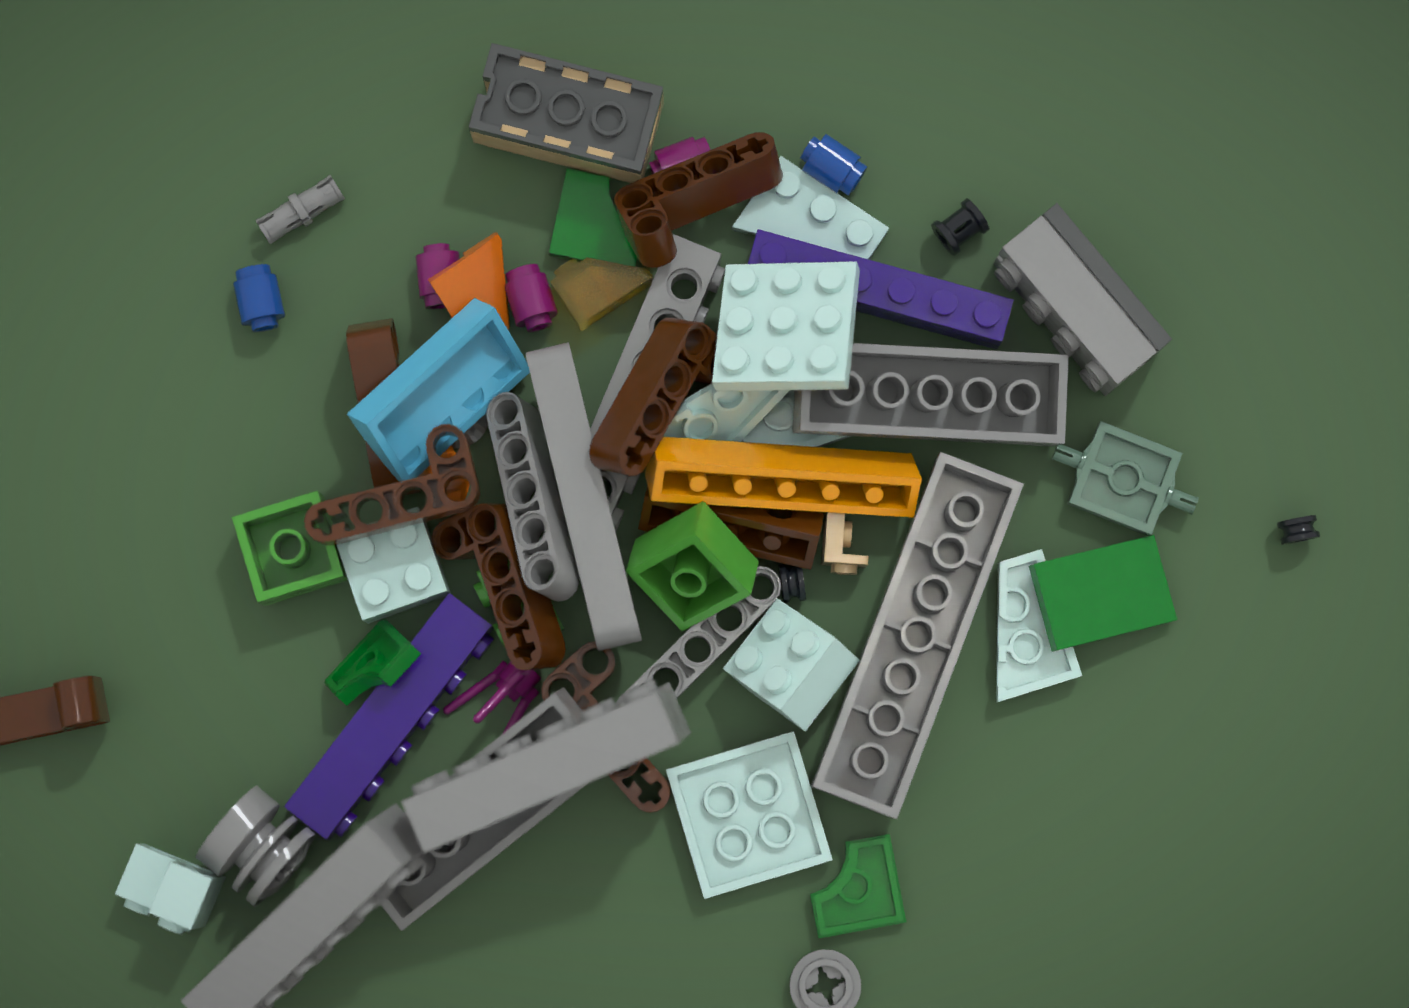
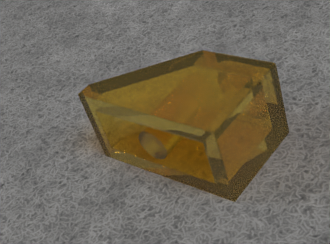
(597, 288)

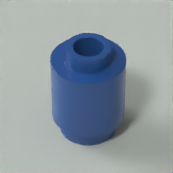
(833, 164)
(258, 297)

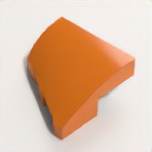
(476, 276)

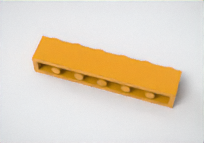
(783, 477)

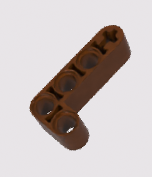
(692, 191)
(373, 357)
(652, 394)
(392, 496)
(527, 648)
(584, 686)
(53, 710)

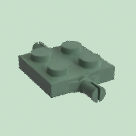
(1125, 478)

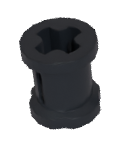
(974, 224)

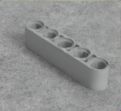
(544, 510)
(717, 638)

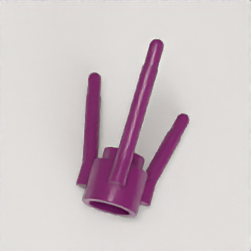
(511, 683)

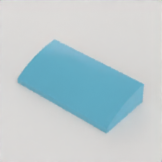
(440, 384)

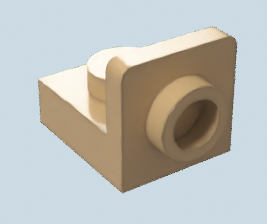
(836, 535)

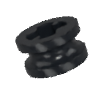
(1298, 529)
(792, 583)

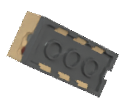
(566, 114)

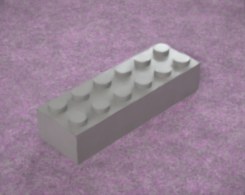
(942, 397)
(545, 768)
(461, 858)
(314, 916)

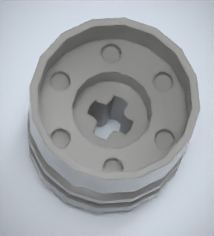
(255, 846)

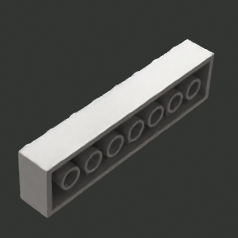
(917, 635)

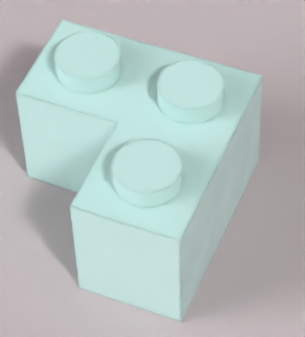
(169, 889)

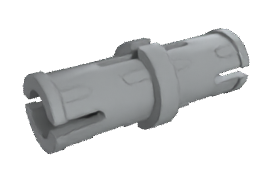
(300, 209)

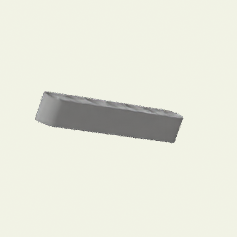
(583, 497)

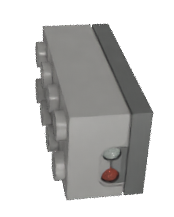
(1079, 300)

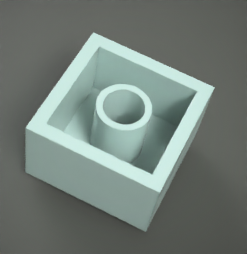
(393, 571)
(791, 664)

